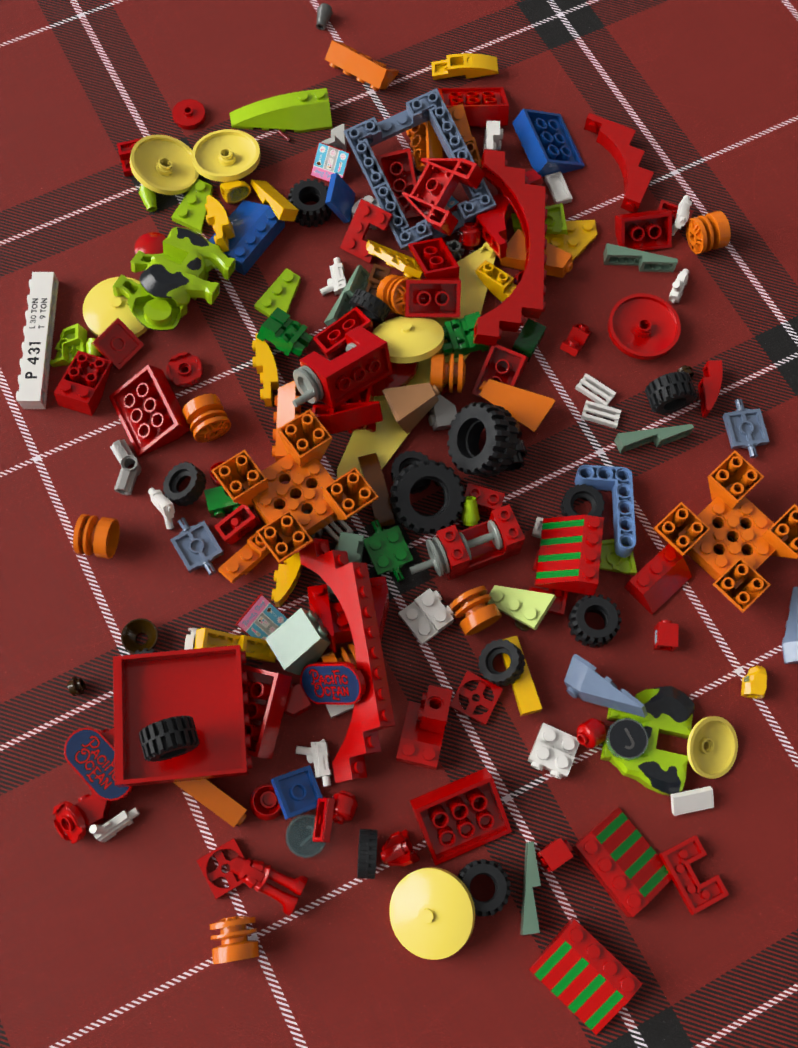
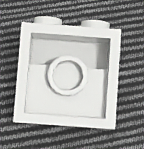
(492, 136)
(427, 616)
(553, 751)

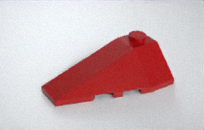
(401, 177)

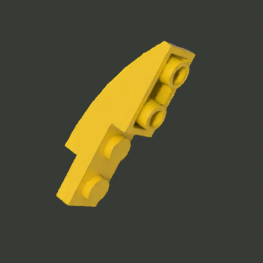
(465, 64)
(220, 223)
(496, 280)
(266, 368)
(286, 579)

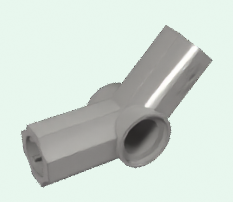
(126, 476)

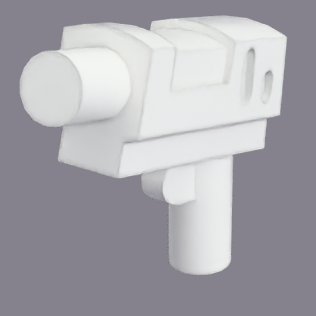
(682, 214)
(338, 280)
(678, 286)
(164, 505)
(319, 755)
(110, 828)

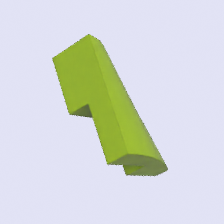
(71, 340)

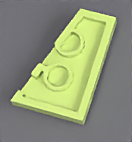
(521, 604)

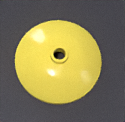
(712, 747)

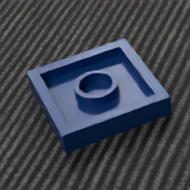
(340, 198)
(297, 792)

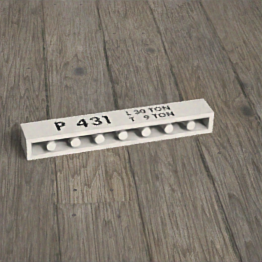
(38, 341)

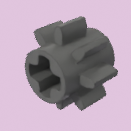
(455, 249)

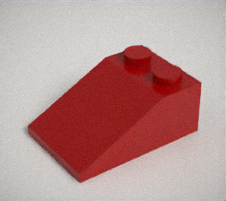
(433, 297)
(501, 366)
(418, 745)

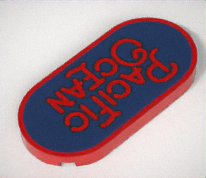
(332, 683)
(93, 761)

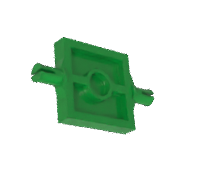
(387, 550)

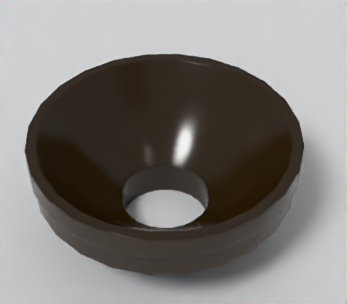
(134, 629)

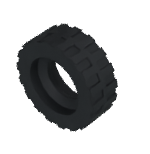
(370, 305)
(405, 459)
(193, 490)
(582, 491)
(486, 662)
(367, 854)

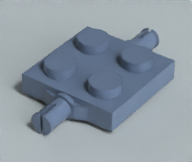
(745, 428)
(197, 546)

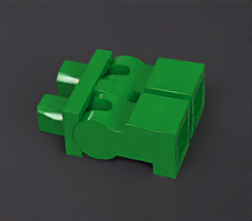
(285, 333)
(461, 336)

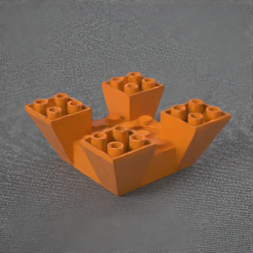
(331, 500)
(695, 535)

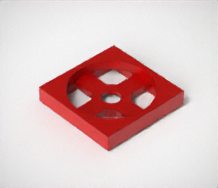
(482, 718)
(230, 877)

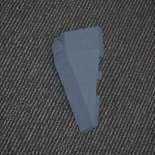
(790, 640)
(589, 686)

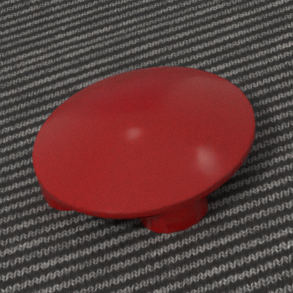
(150, 243)

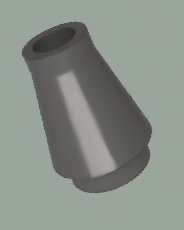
(324, 14)

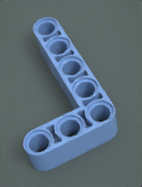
(620, 503)

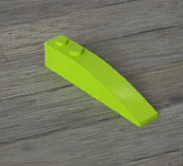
(291, 111)

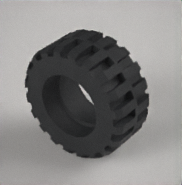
(499, 445)
(452, 497)

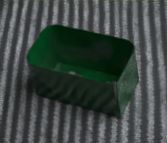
(529, 338)

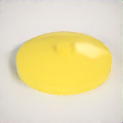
(226, 155)
(163, 164)
(102, 308)
(411, 338)
(432, 913)

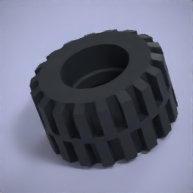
(310, 191)
(670, 392)
(605, 610)
(168, 738)
(500, 880)

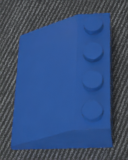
(547, 142)
(254, 231)

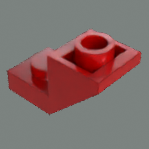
(576, 339)

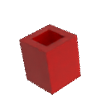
(666, 636)

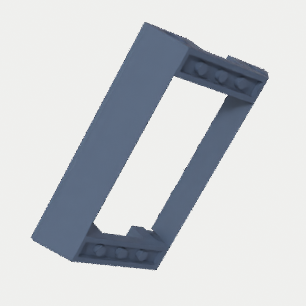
(418, 110)

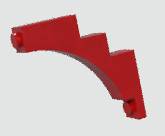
(617, 142)
(494, 221)

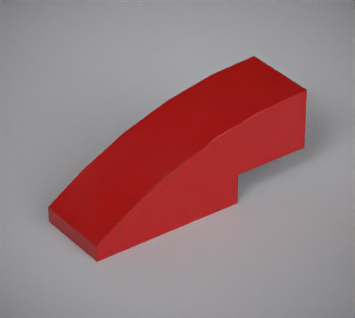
(710, 385)

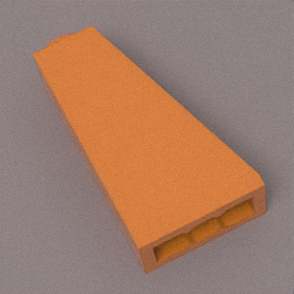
(557, 262)
(522, 404)
(214, 800)

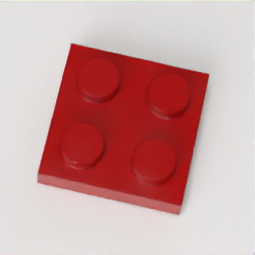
(117, 343)

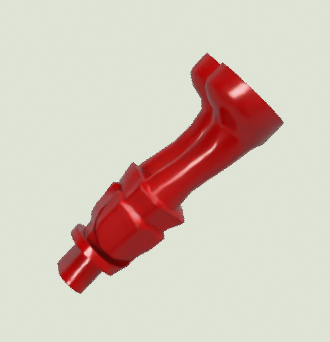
(255, 876)

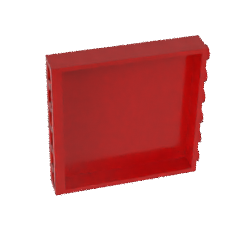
(182, 683)

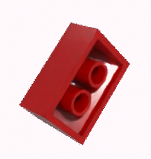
(644, 230)
(435, 258)
(332, 339)
(659, 579)

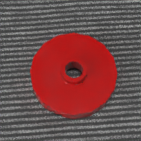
(188, 114)
(182, 362)
(69, 822)

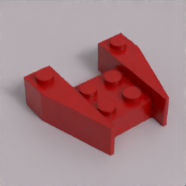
(437, 186)
(353, 413)
(333, 617)

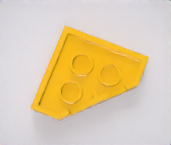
(579, 236)
(395, 259)

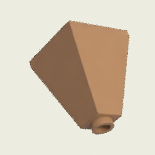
(411, 403)

